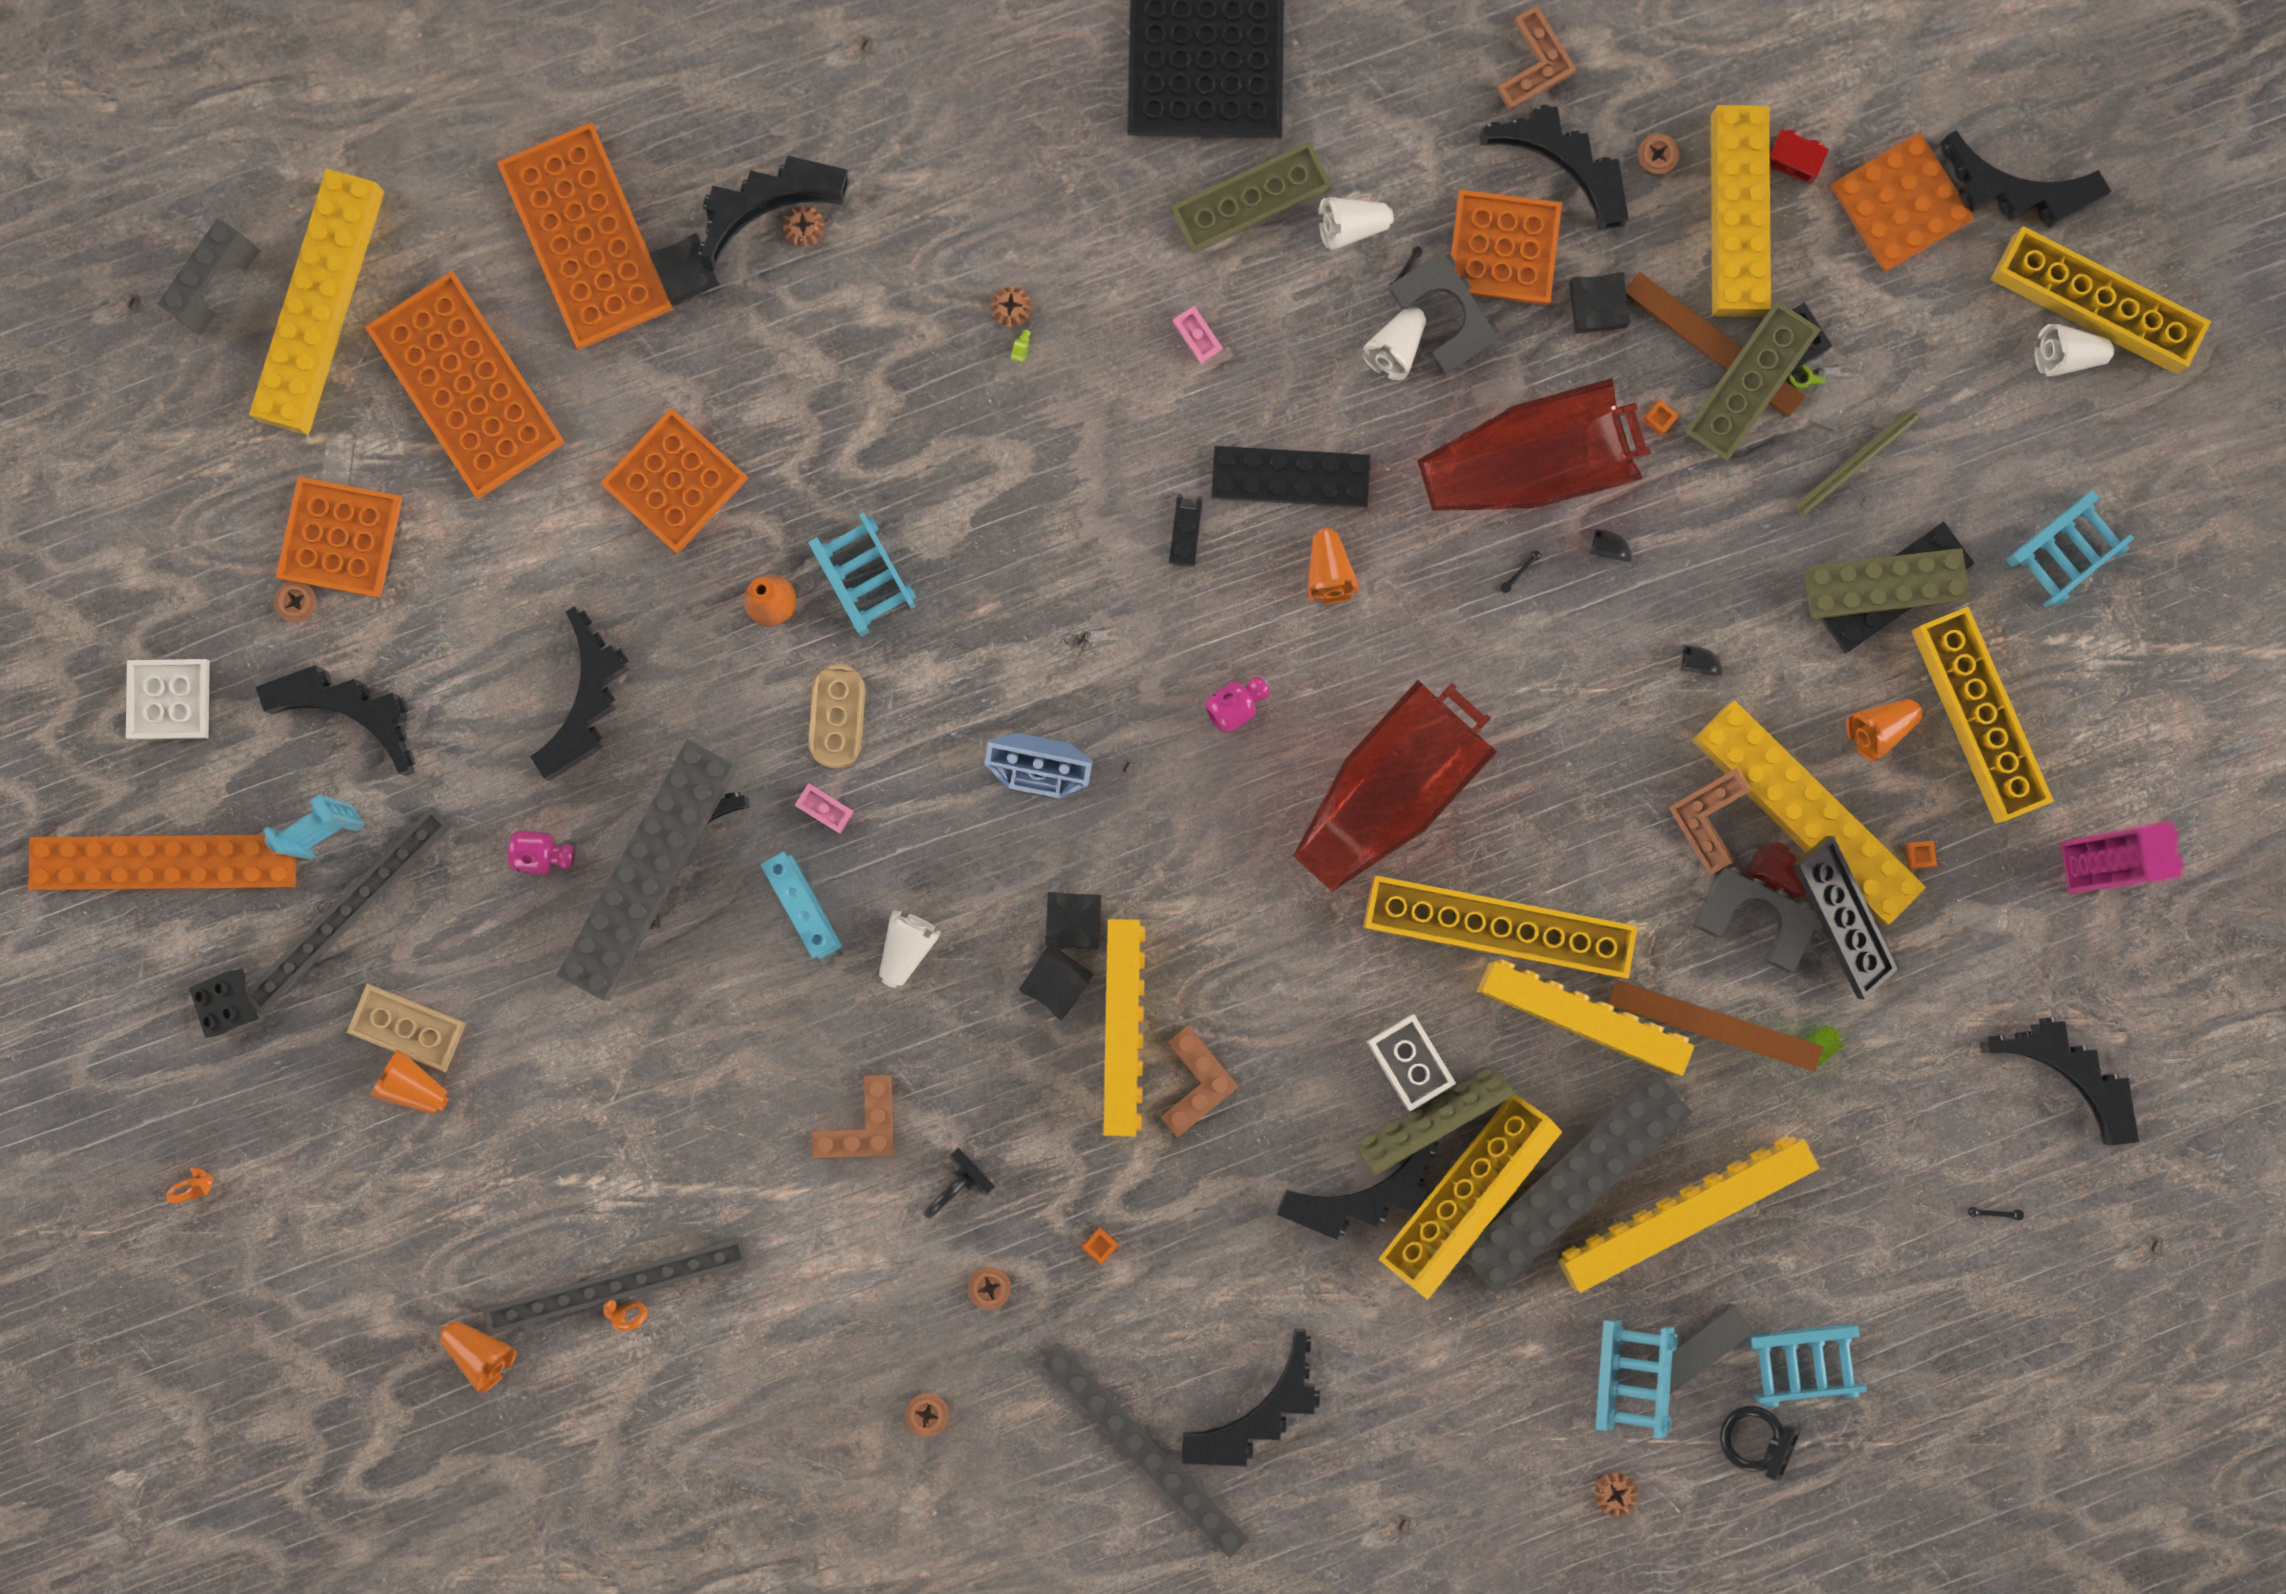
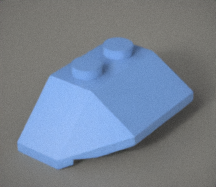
(1038, 765)

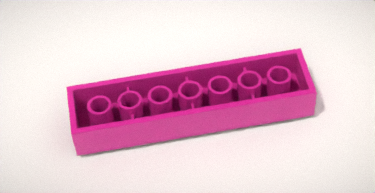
(2122, 858)

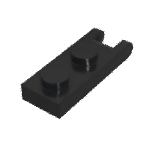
(1185, 533)

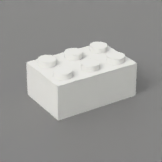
(1410, 1062)

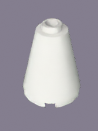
(1351, 220)
(1396, 344)
(2070, 350)
(905, 947)

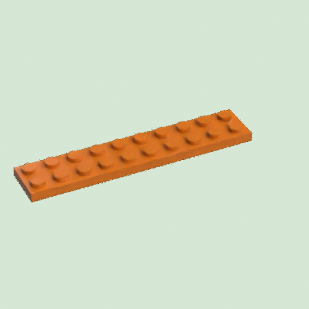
(157, 863)

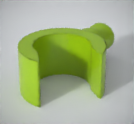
(1021, 347)
(1810, 378)

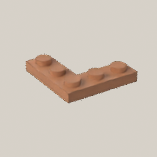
(1553, 61)
(1692, 818)
(1214, 1080)
(878, 1131)

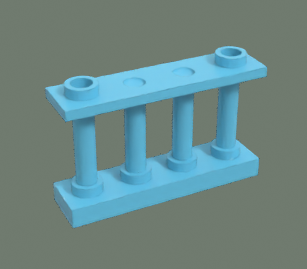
(2065, 524)
(837, 573)
(326, 818)
(801, 905)
(1816, 1339)
(1610, 1388)

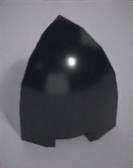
(1610, 545)
(1700, 661)

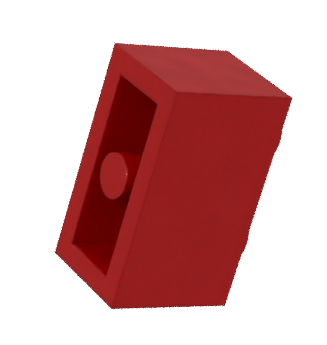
(1797, 156)

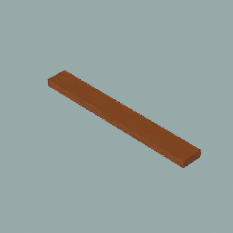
(1699, 334)
(1715, 1025)

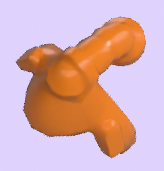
(198, 1187)
(618, 1314)

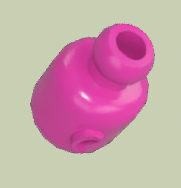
(1235, 704)
(536, 853)

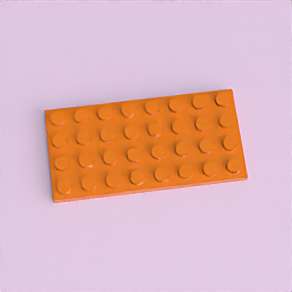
(585, 236)
(465, 385)

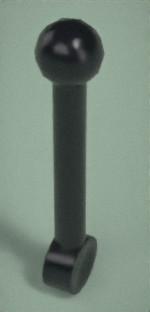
(1416, 252)
(1506, 587)
(2016, 1214)

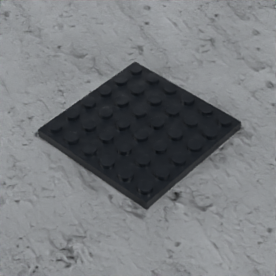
(1206, 68)

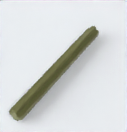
(1856, 462)

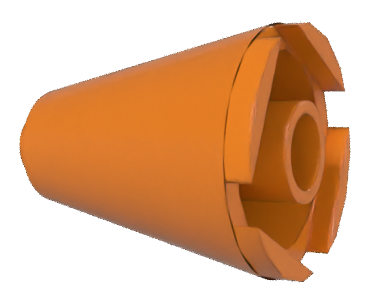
(1330, 570)
(770, 600)
(1882, 727)
(409, 1086)
(477, 1354)

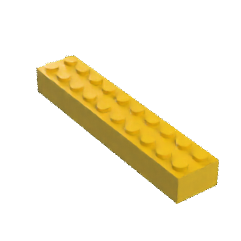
(317, 302)
(1806, 808)
(1500, 927)
(1687, 1213)

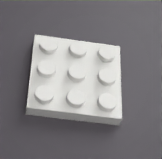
(167, 699)

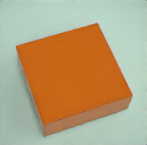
(1660, 417)
(1921, 855)
(1100, 1245)

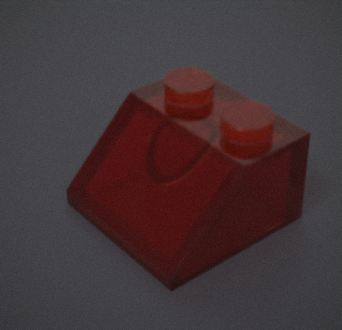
(1775, 867)

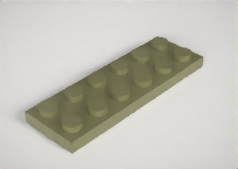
(1251, 197)
(1752, 381)
(1886, 583)
(1434, 1119)

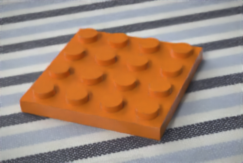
(1902, 202)
(1506, 245)
(674, 480)
(339, 537)

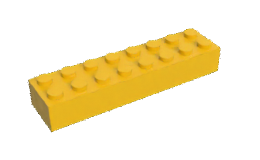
(1740, 211)
(2100, 300)
(1982, 715)
(1586, 1019)
(1122, 1034)
(1470, 1195)

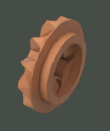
(1658, 142)
(813, 232)
(1018, 315)
(283, 601)
(983, 1299)
(915, 1420)
(1603, 1492)

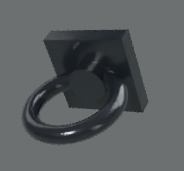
(967, 1176)
(1779, 1447)

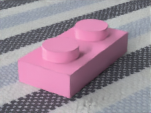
(1197, 335)
(824, 808)

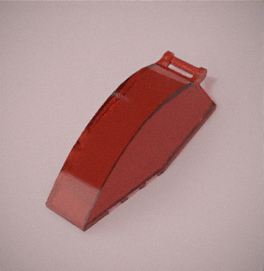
(1537, 454)
(1394, 784)

